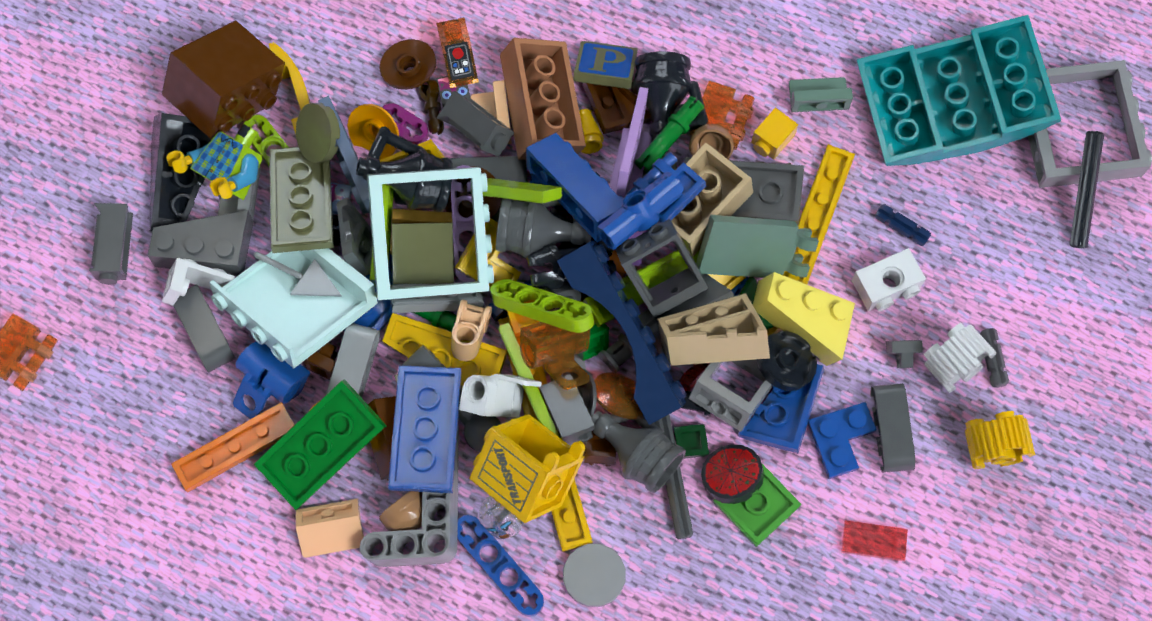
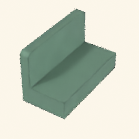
(819, 94)

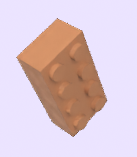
(541, 93)

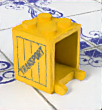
(526, 467)

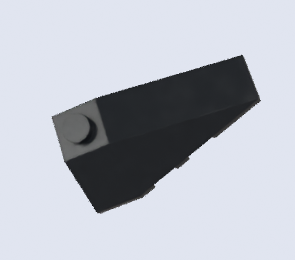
(170, 192)

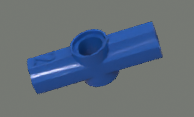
(640, 210)

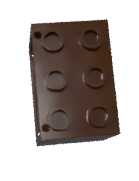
(222, 78)

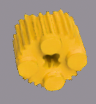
(999, 440)

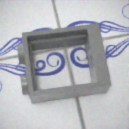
(735, 409)

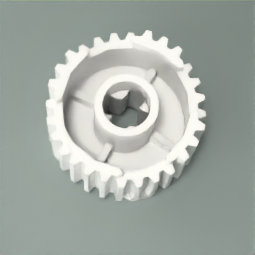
(958, 356)

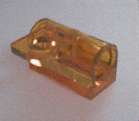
(555, 351)

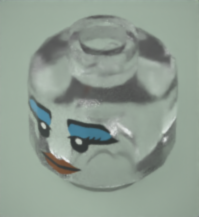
(498, 519)

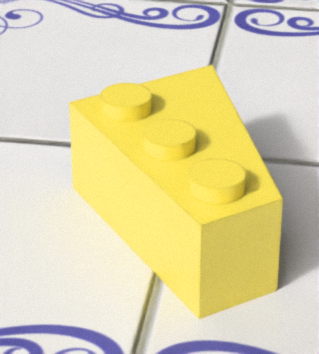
(808, 312)

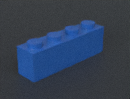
(583, 191)

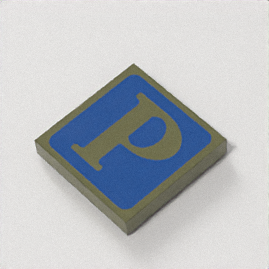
(605, 64)

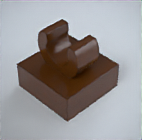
(322, 362)
(599, 451)

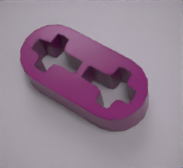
(410, 120)

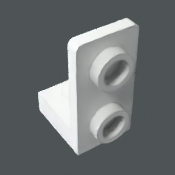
(188, 271)

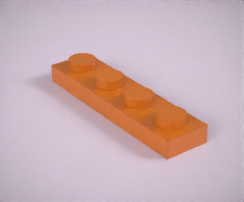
(233, 447)

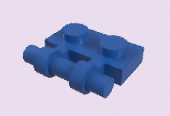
(691, 182)

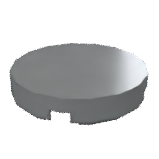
(594, 575)

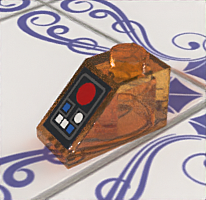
(457, 52)

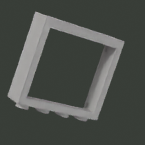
(1141, 160)

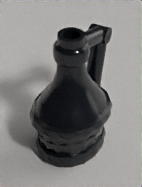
(668, 85)
(415, 194)

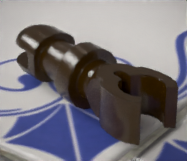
(432, 107)

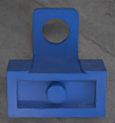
(265, 378)

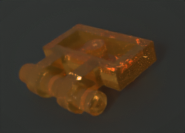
(719, 102)
(15, 340)

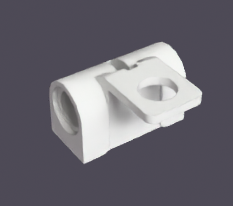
(494, 395)

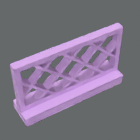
(631, 146)

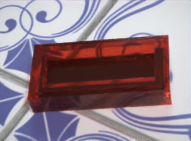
(874, 540)

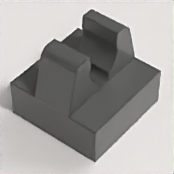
(904, 351)

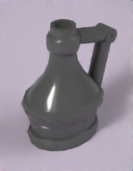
(530, 226)
(642, 452)

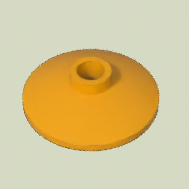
(365, 123)

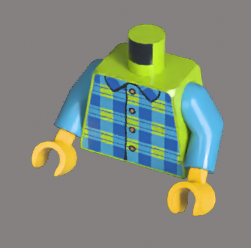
(223, 161)

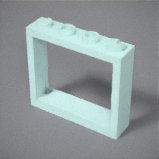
(480, 216)

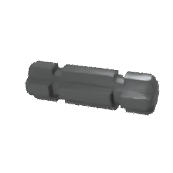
(996, 364)

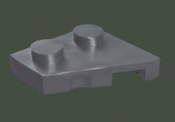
(355, 237)

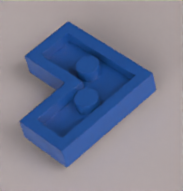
(833, 433)

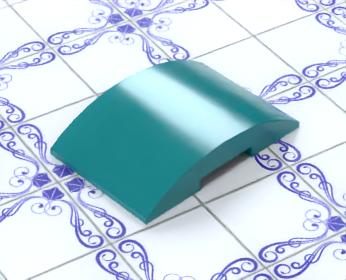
(959, 94)

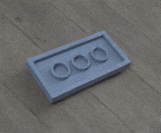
(348, 163)

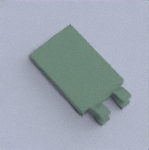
(753, 247)

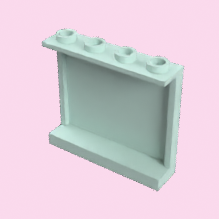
(295, 323)

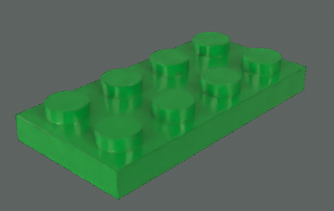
(320, 444)

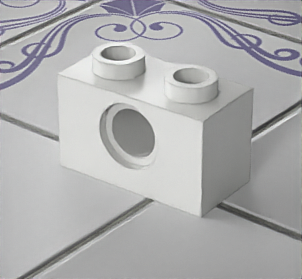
(900, 268)

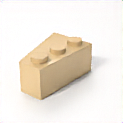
(715, 333)

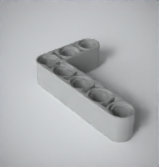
(423, 538)

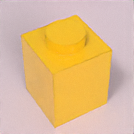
(773, 134)

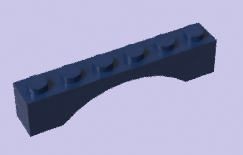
(591, 274)

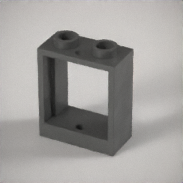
(662, 296)

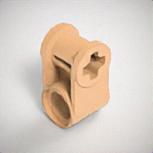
(469, 325)

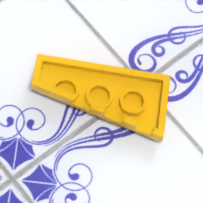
(409, 335)

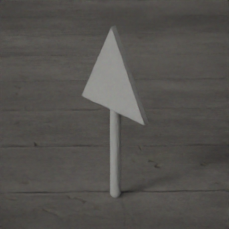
(312, 283)

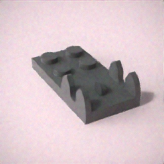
(775, 190)

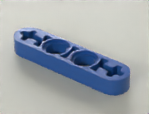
(500, 564)

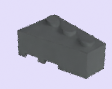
(209, 241)

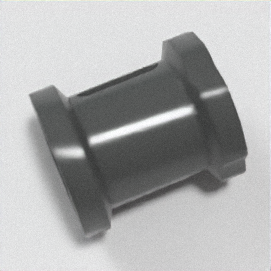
(617, 353)

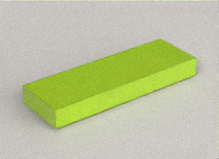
(522, 191)

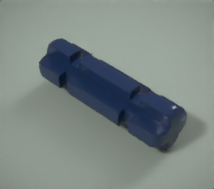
(903, 225)

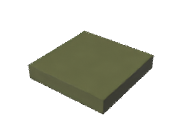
(422, 253)

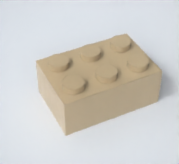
(724, 193)

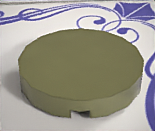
(317, 132)

